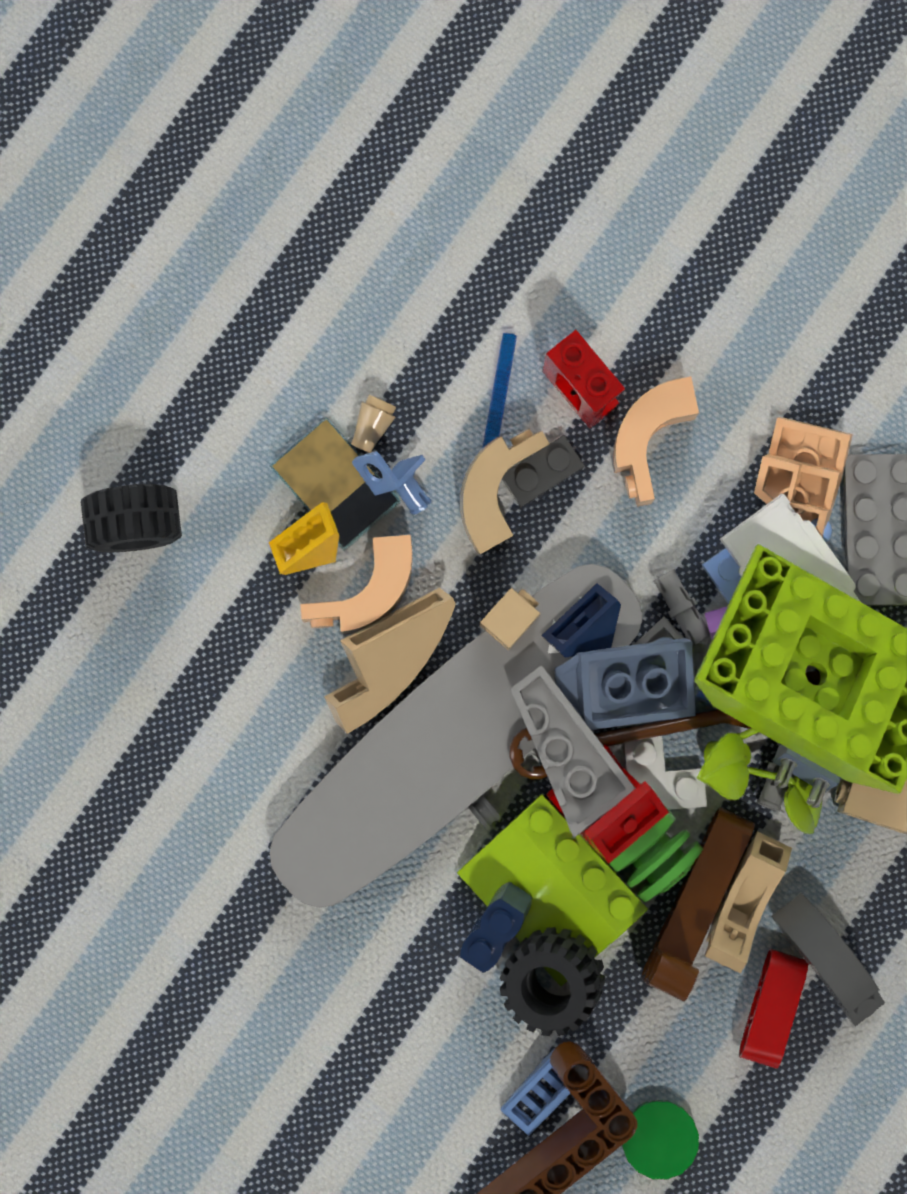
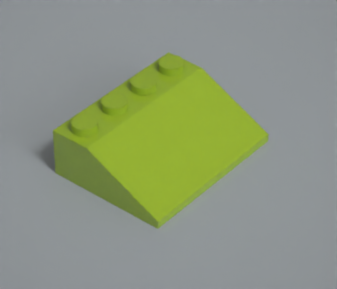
(562, 875)

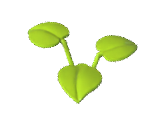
(728, 774)

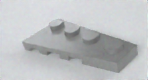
(574, 759)

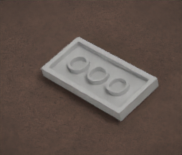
(876, 527)

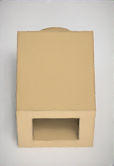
(511, 617)

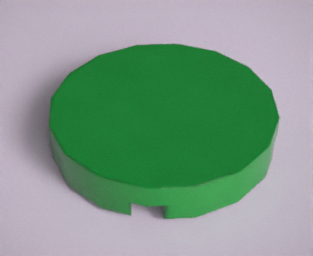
(663, 1140)

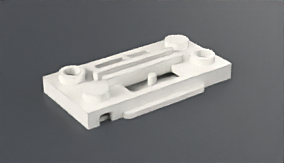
(787, 535)

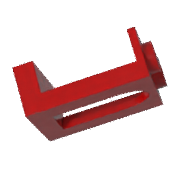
(577, 368)

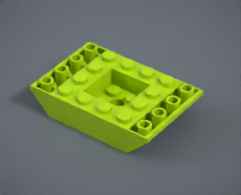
(759, 662)

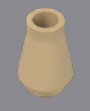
(372, 422)

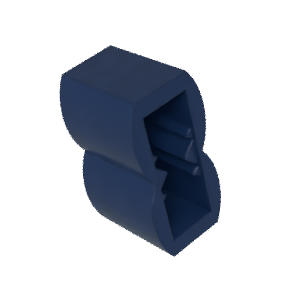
(496, 927)

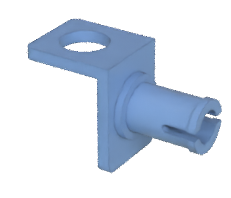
(399, 478)

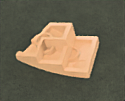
(806, 467)

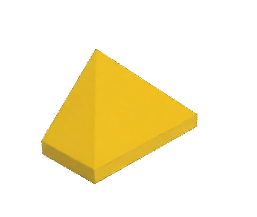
(307, 542)

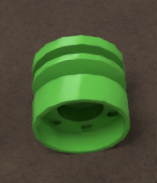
(658, 859)

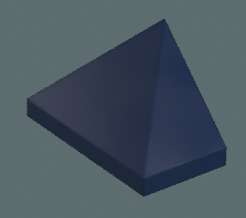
(586, 625)

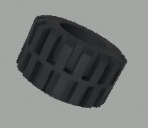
(131, 518)
(537, 1005)

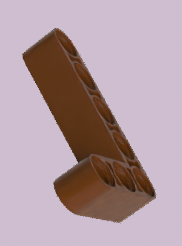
(672, 956)
(581, 1141)

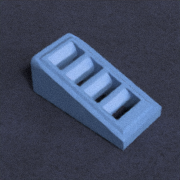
(532, 1082)

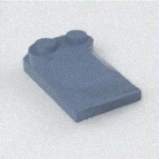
(630, 683)

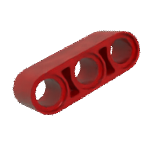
(773, 1008)

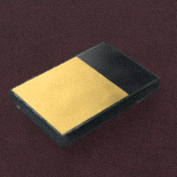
(322, 471)

